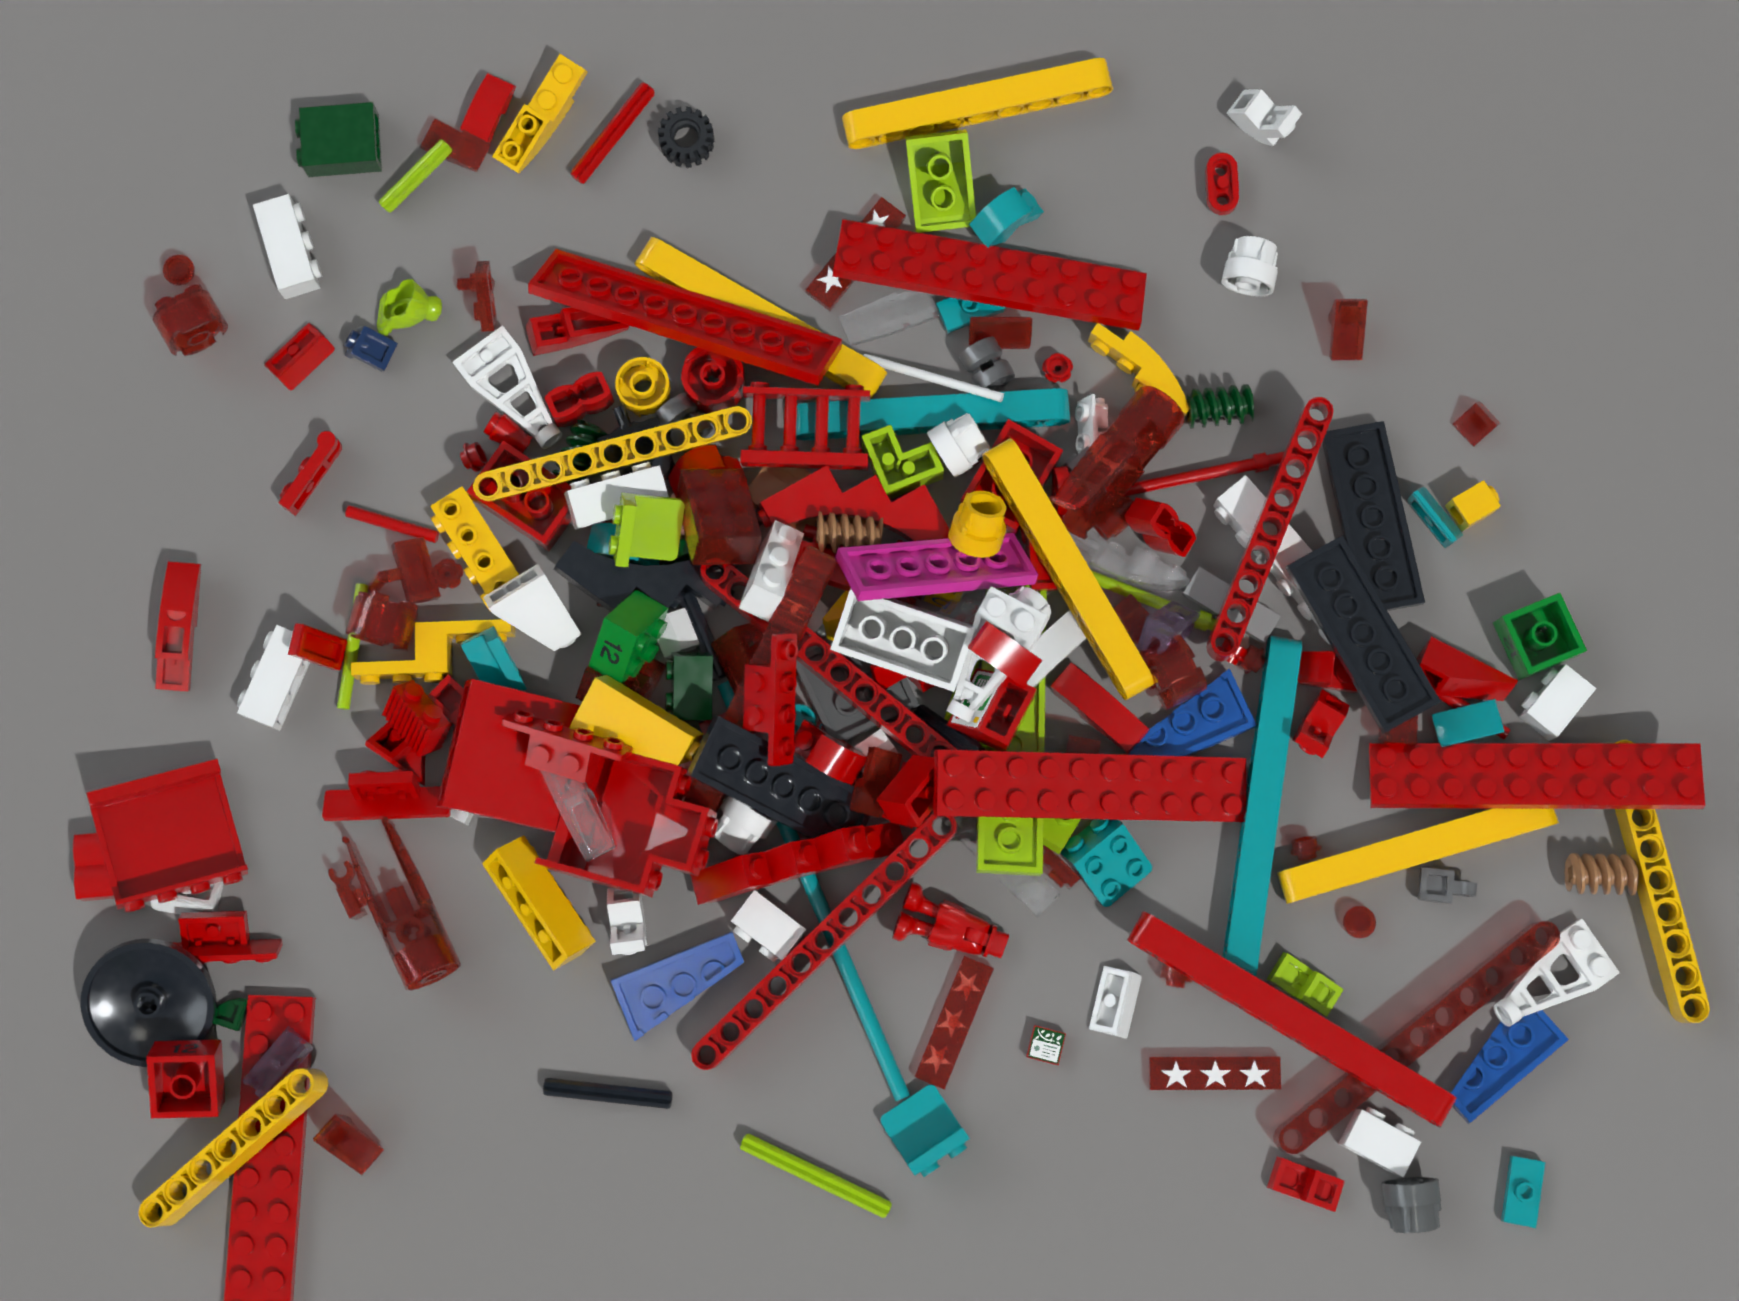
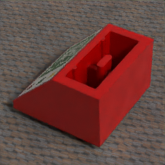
(999, 715)

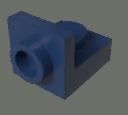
(370, 347)

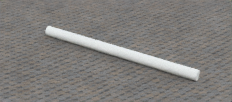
(936, 378)

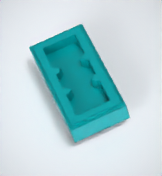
(957, 312)
(1523, 1191)

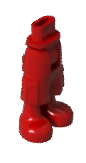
(952, 928)

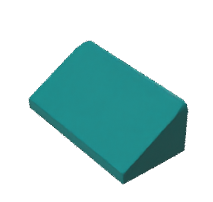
(1434, 517)
(1467, 723)

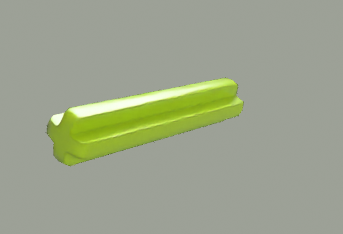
(415, 176)

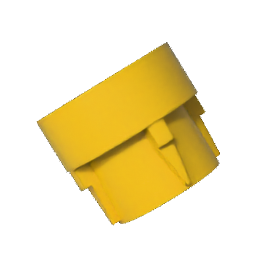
(639, 370)
(979, 525)

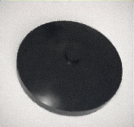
(144, 996)

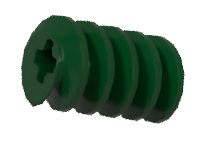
(1220, 405)
(585, 434)

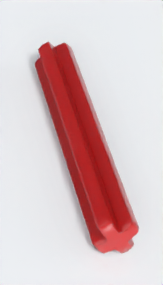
(612, 133)

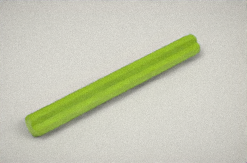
(816, 1175)

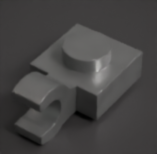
(1440, 886)

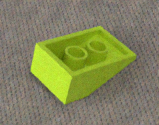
(941, 180)

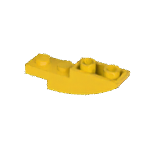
(542, 115)
(1138, 357)

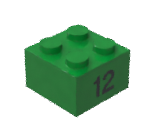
(1539, 636)
(629, 637)

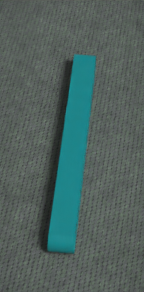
(1262, 803)

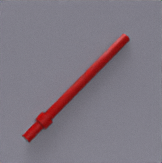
(1259, 463)

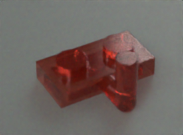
(483, 285)
(413, 570)

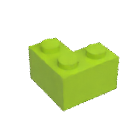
(897, 470)

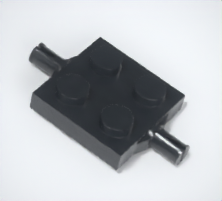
(642, 445)

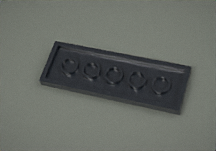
(1373, 511)
(1362, 634)
(790, 793)

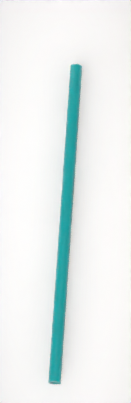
(844, 963)

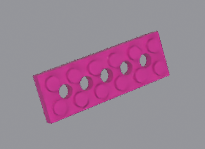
(1008, 568)

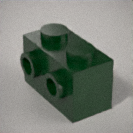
(690, 685)

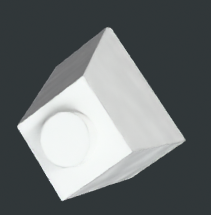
(534, 609)

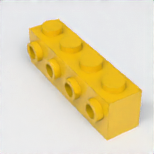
(473, 541)
(538, 902)

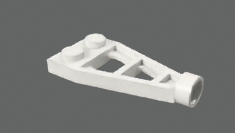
(489, 357)
(1011, 616)
(1586, 958)

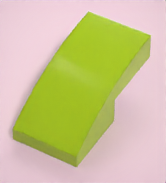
(1305, 984)

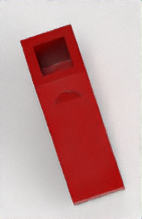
(1461, 675)

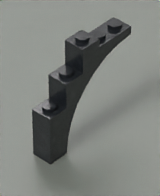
(613, 584)

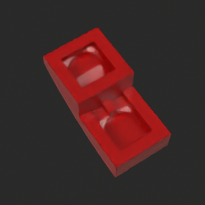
(487, 107)
(1004, 653)
(1306, 1184)

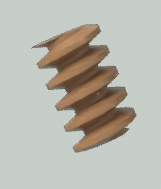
(847, 534)
(1601, 871)

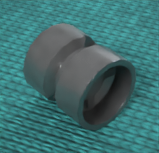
(980, 357)
(679, 409)

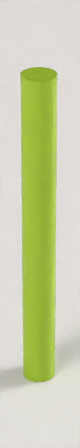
(351, 655)

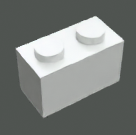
(1556, 701)
(767, 926)
(1379, 1141)

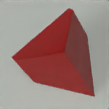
(391, 747)

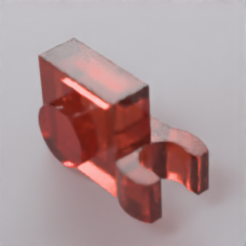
(1059, 872)
(351, 898)

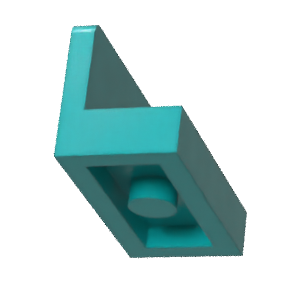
(492, 660)

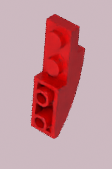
(176, 626)

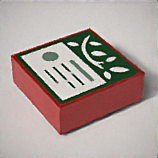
(1046, 1045)

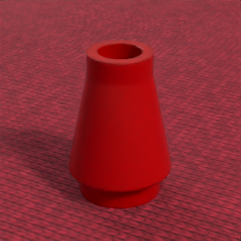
(503, 428)

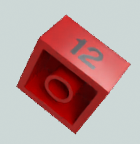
(186, 1079)

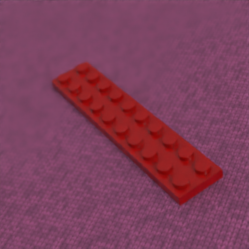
(990, 274)
(686, 316)
(1537, 776)
(1089, 786)
(269, 1183)

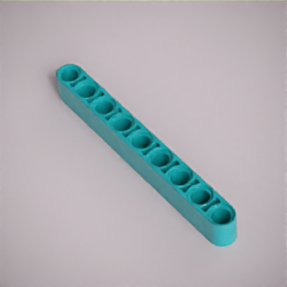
(924, 413)

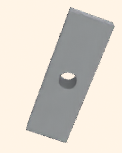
(1210, 594)

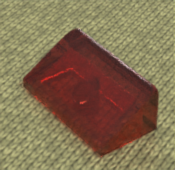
(1008, 331)

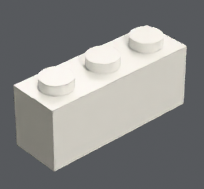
(288, 246)
(596, 501)
(771, 571)
(273, 682)

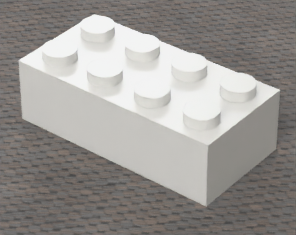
(904, 639)

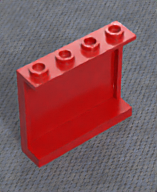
(487, 760)
(167, 835)

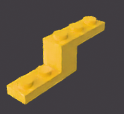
(432, 652)

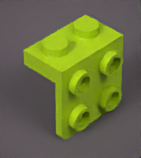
(646, 528)

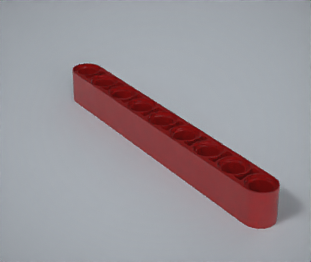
(1277, 515)

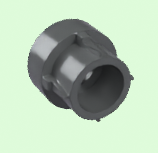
(1412, 1204)

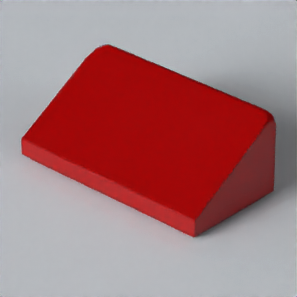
(299, 356)

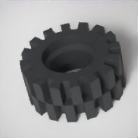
(686, 154)

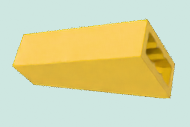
(621, 713)

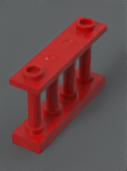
(789, 453)

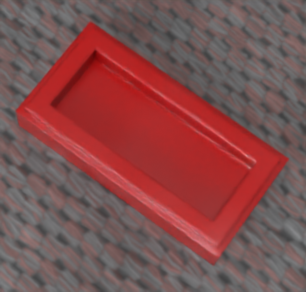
(317, 647)

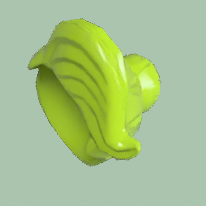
(406, 307)

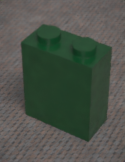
(339, 139)

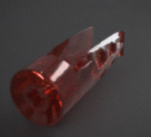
(1118, 458)
(427, 956)

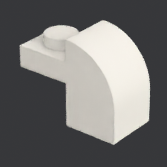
(1262, 118)
(626, 922)

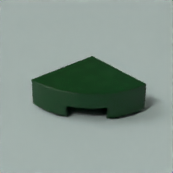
(231, 1014)

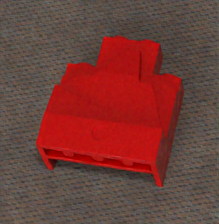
(646, 823)

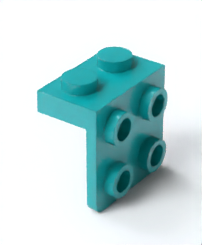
(1107, 859)
(924, 1130)

